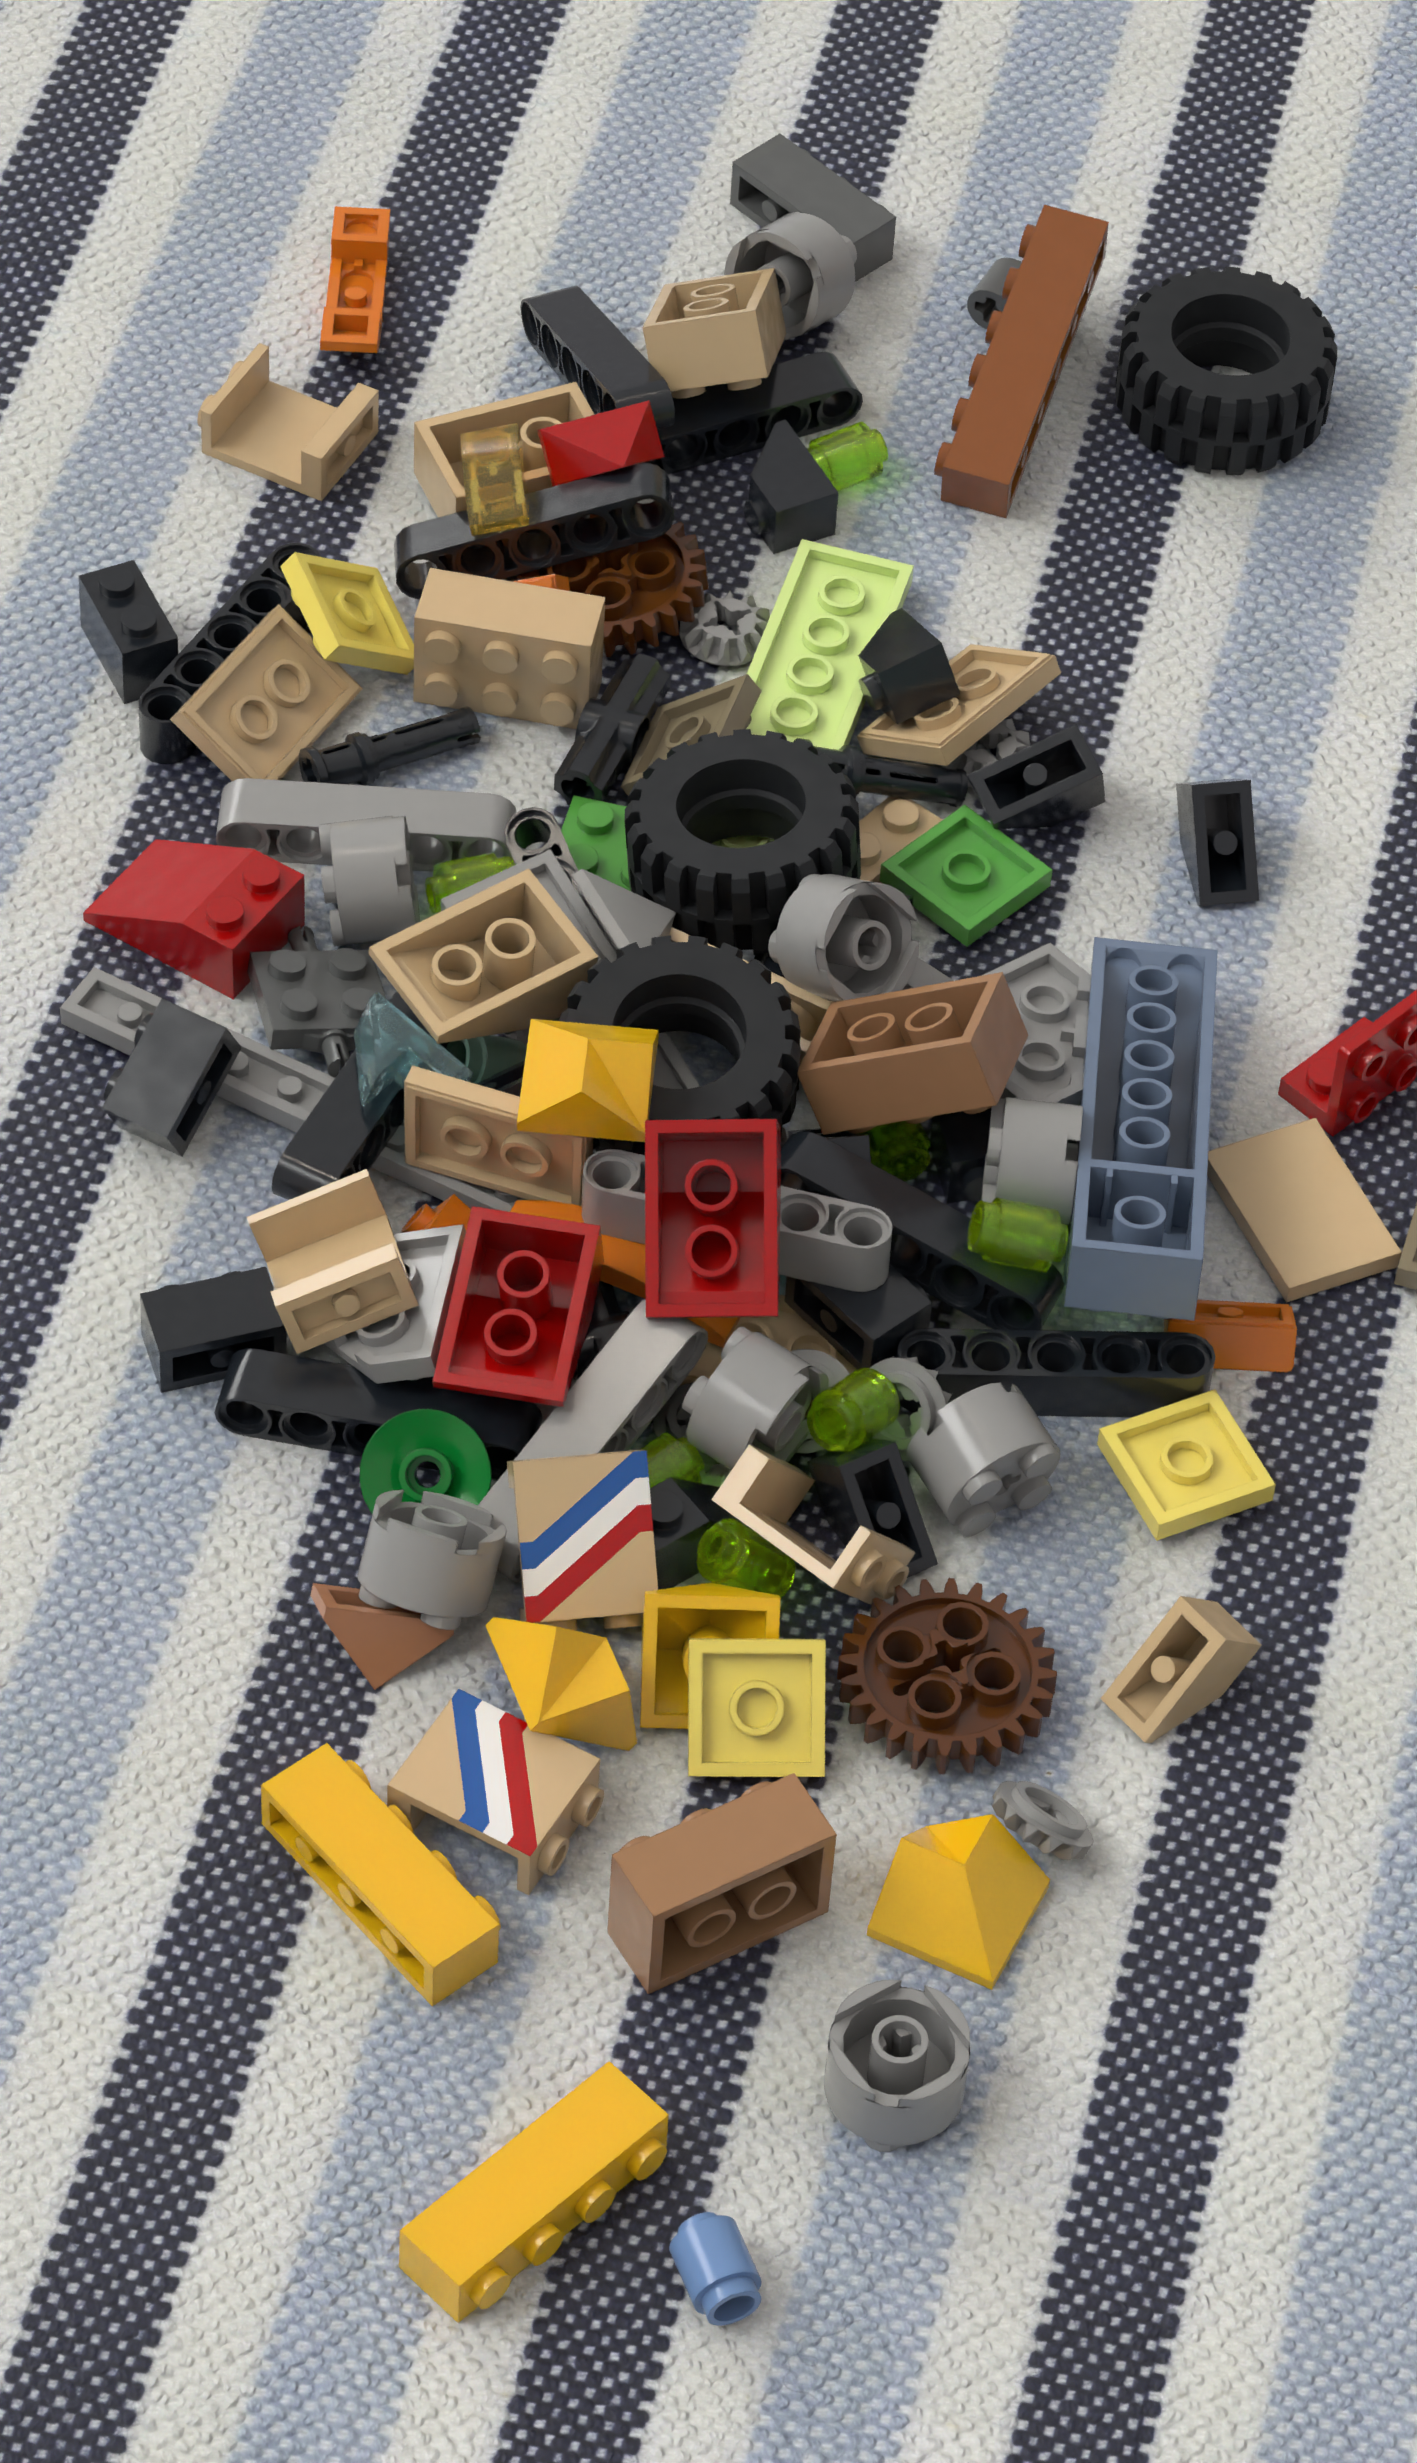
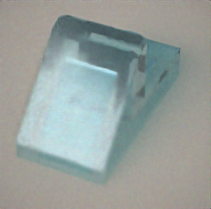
(389, 1046)

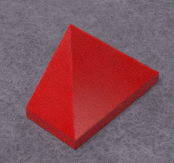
(600, 443)

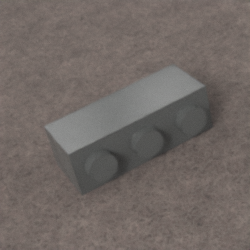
(787, 179)

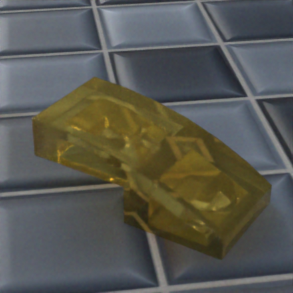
(494, 479)

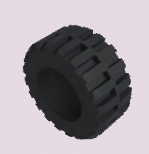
(1215, 416)
(732, 790)
(705, 994)

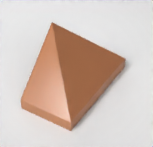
(376, 1638)

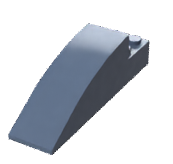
(1143, 1131)

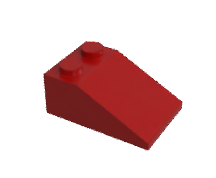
(203, 909)
(712, 1218)
(520, 1306)

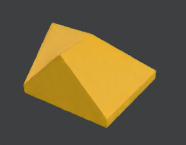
(587, 1080)
(686, 1613)
(566, 1682)
(959, 1897)

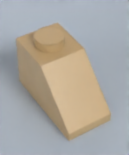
(1180, 1668)

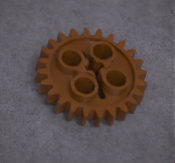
(642, 585)
(946, 1676)

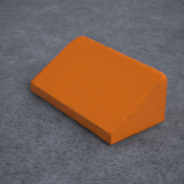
(1244, 1334)

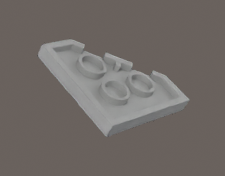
(1054, 1008)
(410, 1341)

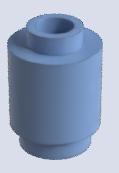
(716, 2268)

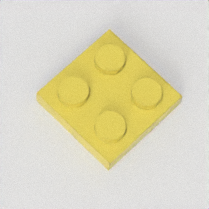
(349, 613)
(1186, 1464)
(756, 1707)

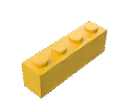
(381, 1873)
(534, 2192)

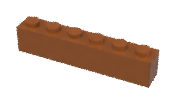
(1022, 362)

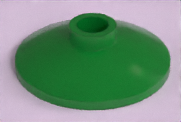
(423, 1436)

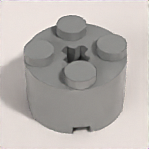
(810, 266)
(368, 878)
(845, 938)
(1033, 1154)
(752, 1399)
(985, 1457)
(430, 1557)
(897, 2064)

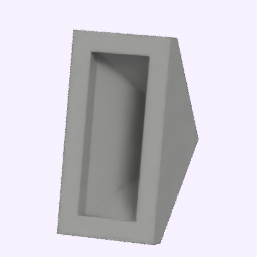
(621, 913)

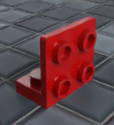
(1356, 1069)

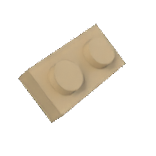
(889, 830)

